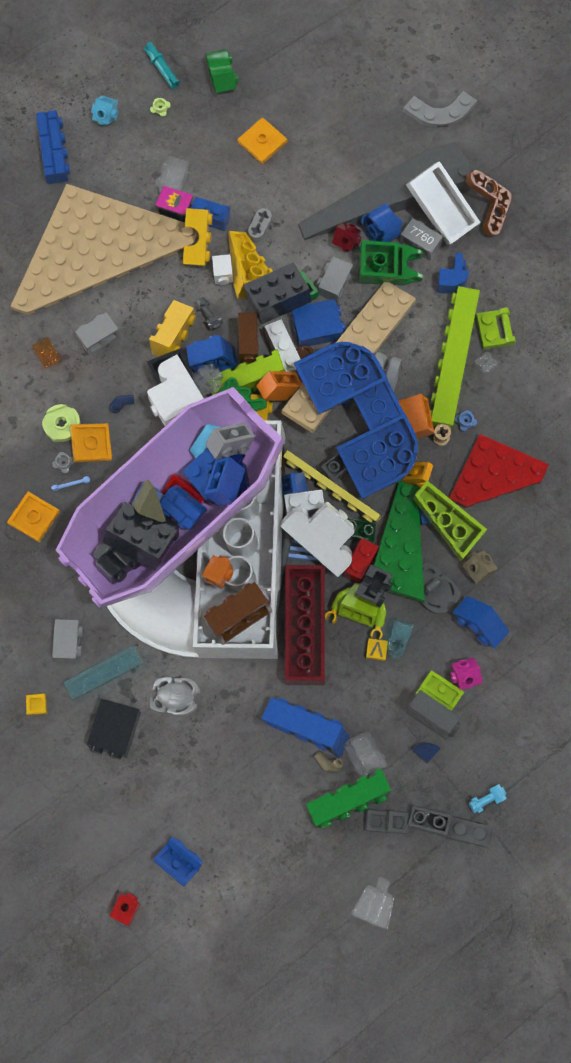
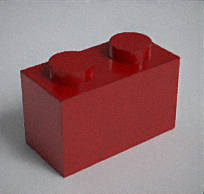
(361, 561)

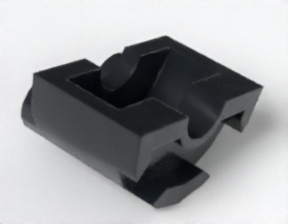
(374, 586)

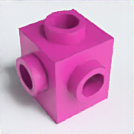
(466, 673)

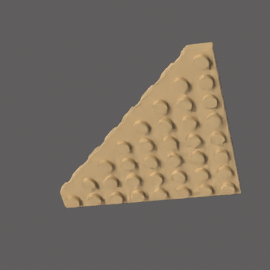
(92, 243)

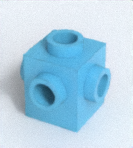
(104, 110)

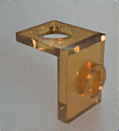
(46, 352)

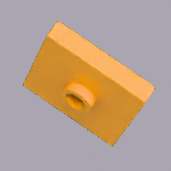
(262, 140)
(91, 442)
(33, 517)

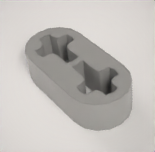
(263, 227)

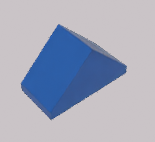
(293, 483)

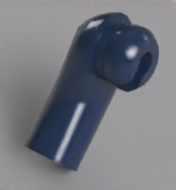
(119, 402)

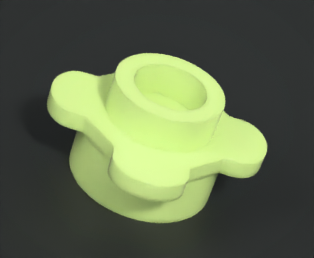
(160, 102)

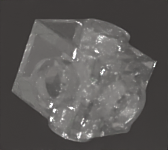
(208, 379)

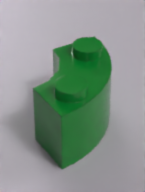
(221, 71)

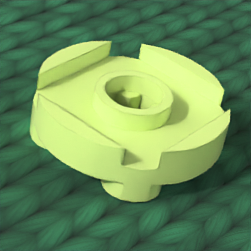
(52, 418)

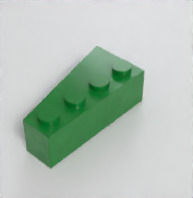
(349, 799)

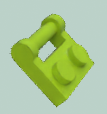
(489, 329)

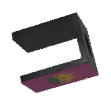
(173, 203)

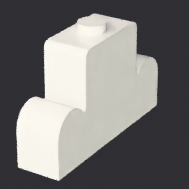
(174, 392)
(322, 535)

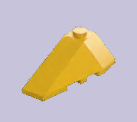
(245, 261)

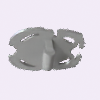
(175, 696)

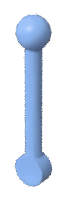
(86, 479)

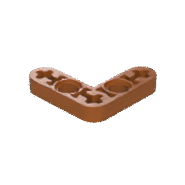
(495, 198)

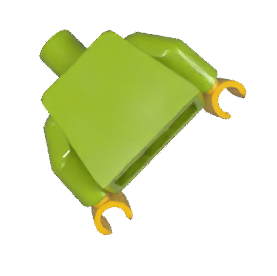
(358, 610)

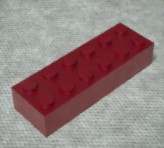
(305, 625)

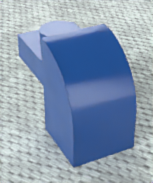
(452, 278)

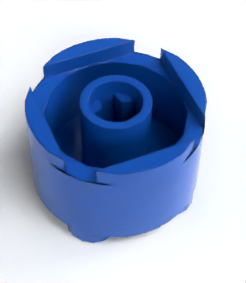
(382, 224)

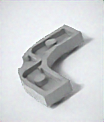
(440, 117)

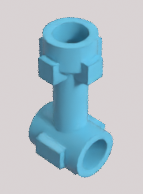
(496, 794)

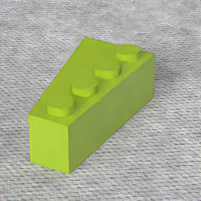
(251, 374)
(450, 520)

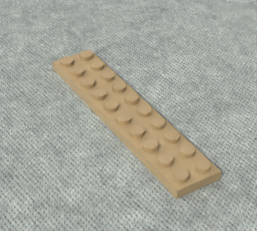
(369, 330)

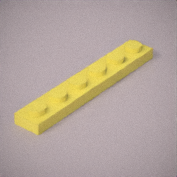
(338, 492)

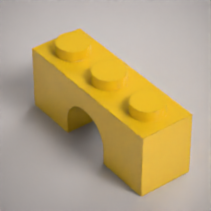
(199, 220)

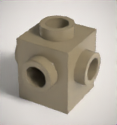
(479, 566)

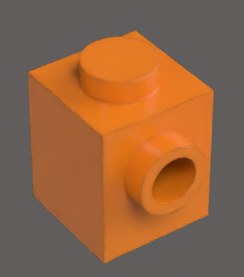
(218, 571)

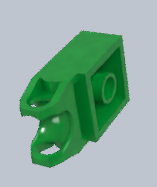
(392, 263)

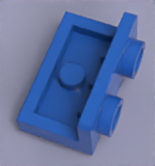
(178, 861)

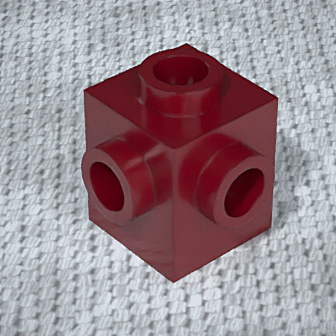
(347, 236)

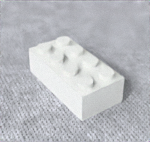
(443, 203)

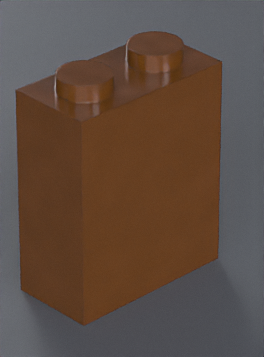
(248, 337)

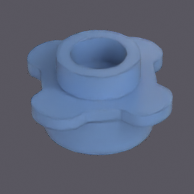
(468, 416)

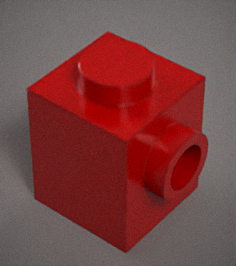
(125, 909)

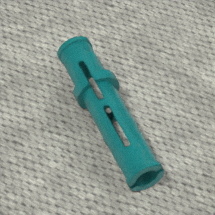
(158, 60)

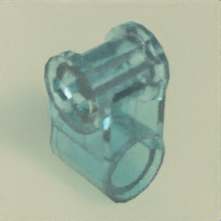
(400, 635)

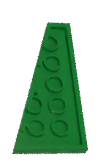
(401, 545)

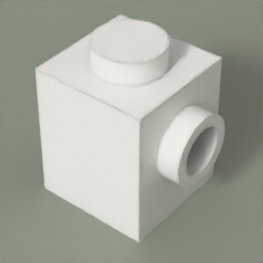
(222, 269)

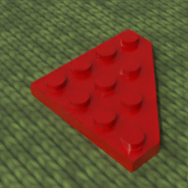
(495, 471)

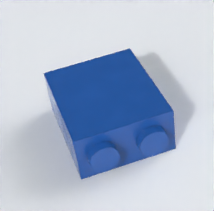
(318, 323)

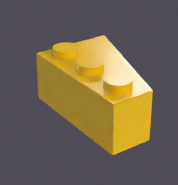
(173, 329)

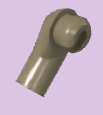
(327, 764)

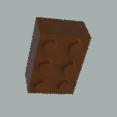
(238, 612)

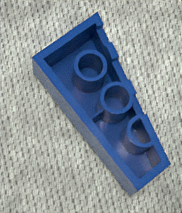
(306, 725)

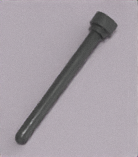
(284, 558)

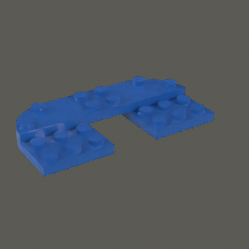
(391, 445)

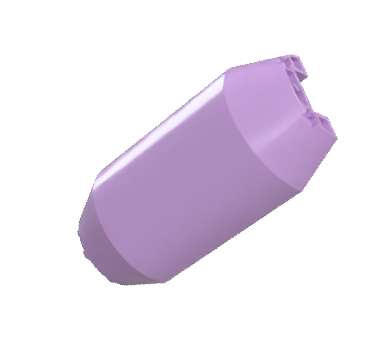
(157, 462)

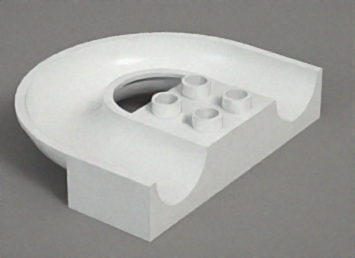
(175, 610)

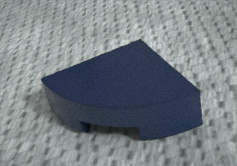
(426, 751)

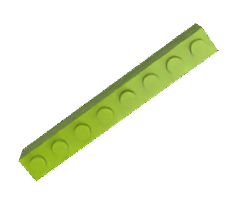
(455, 356)

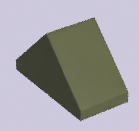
(148, 503)

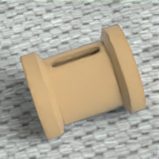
(445, 430)

